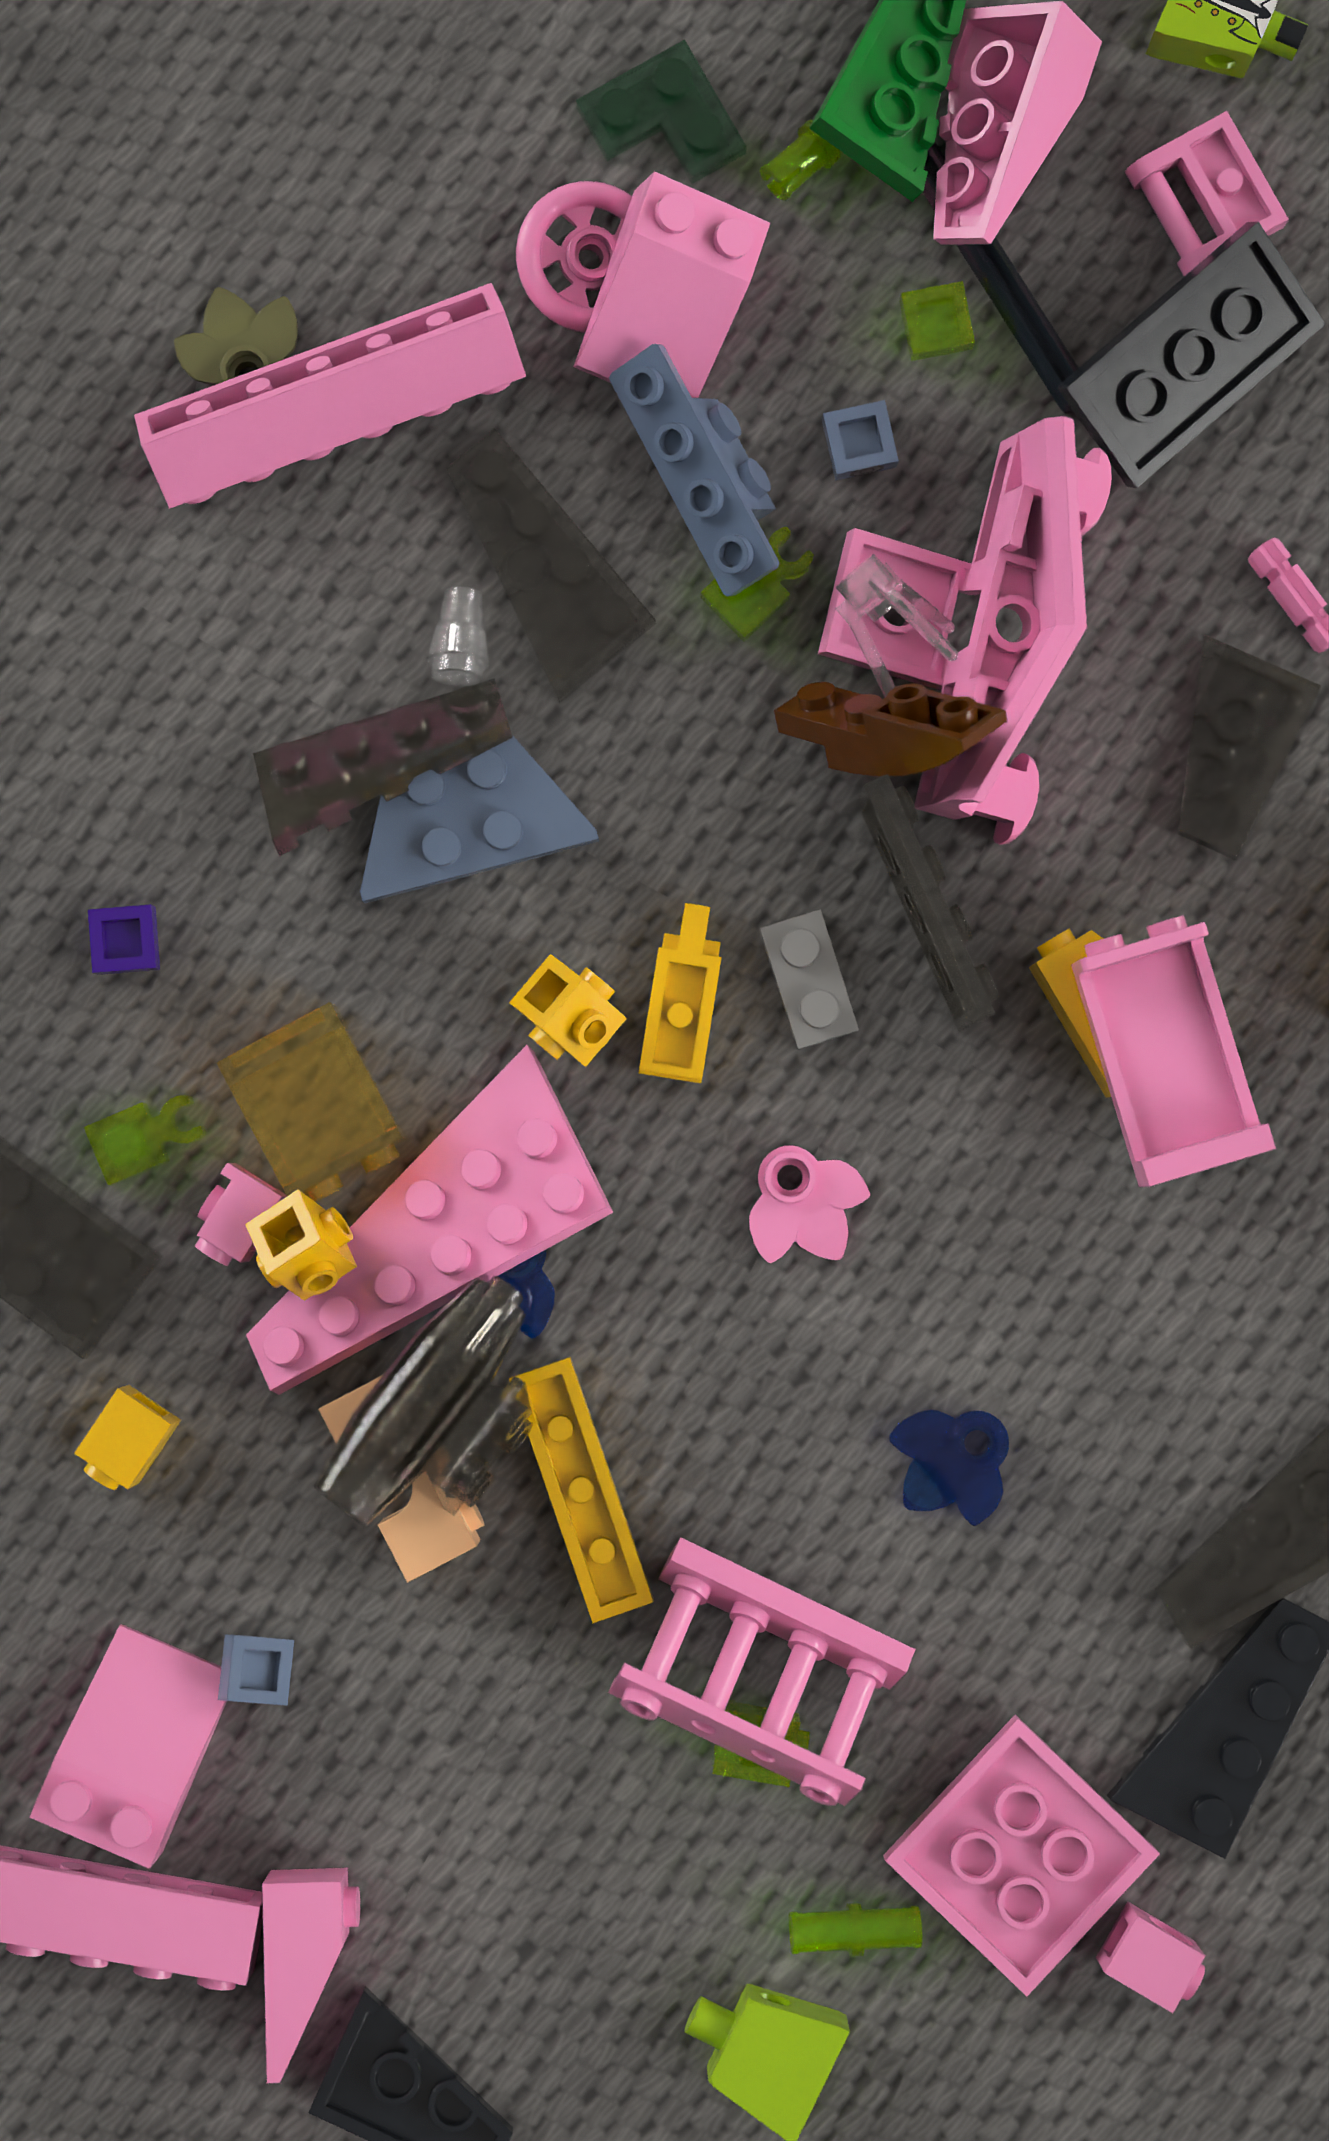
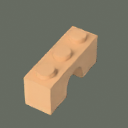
(422, 1531)

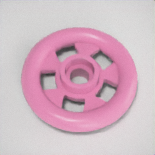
(537, 251)

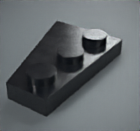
(397, 2088)

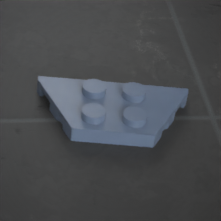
(470, 822)

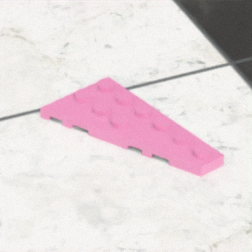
(468, 1208)

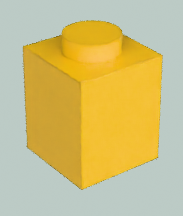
(126, 1439)

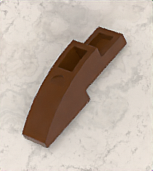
(890, 735)

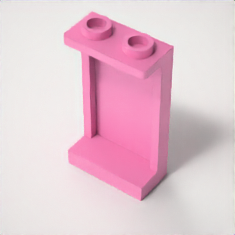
(1168, 1053)

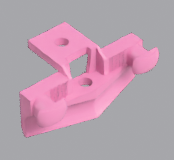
(1021, 561)

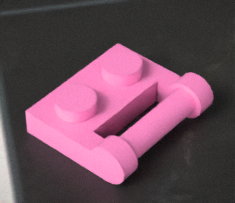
(1222, 181)

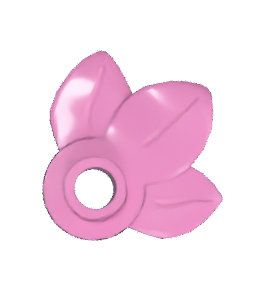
(811, 1212)

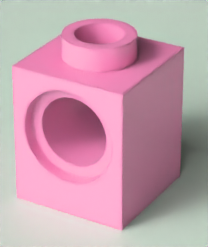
(1152, 1958)

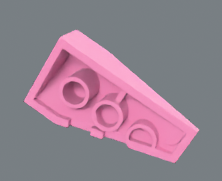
(1009, 99)

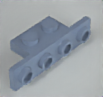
(702, 466)

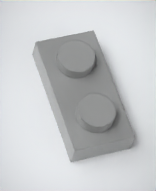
(809, 979)

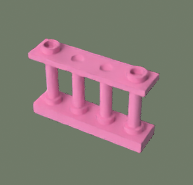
(812, 1635)

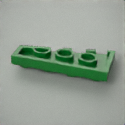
(891, 91)

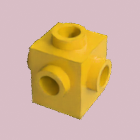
(579, 1017)
(302, 1245)

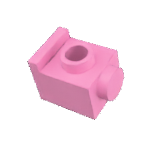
(228, 1211)

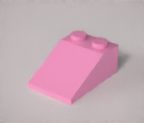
(672, 281)
(133, 1748)

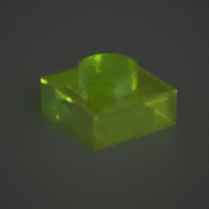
(937, 321)

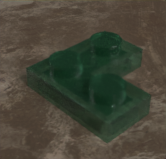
(669, 97)

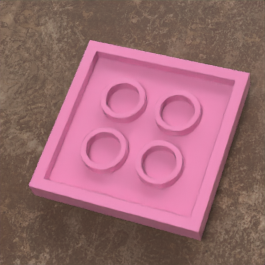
(1021, 1855)

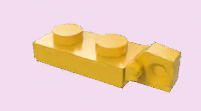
(682, 1001)

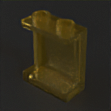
(313, 1103)

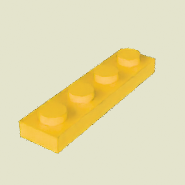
(583, 1493)

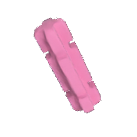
(1293, 592)

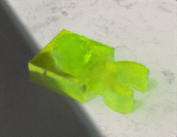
(759, 601)
(134, 1141)

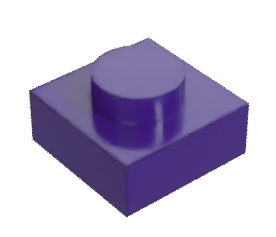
(123, 939)

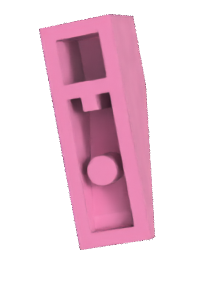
(303, 1933)

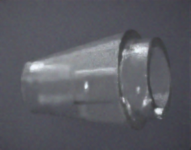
(459, 639)

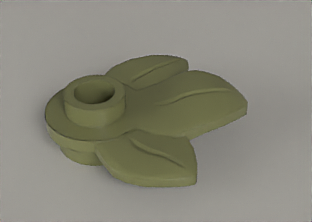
(237, 338)

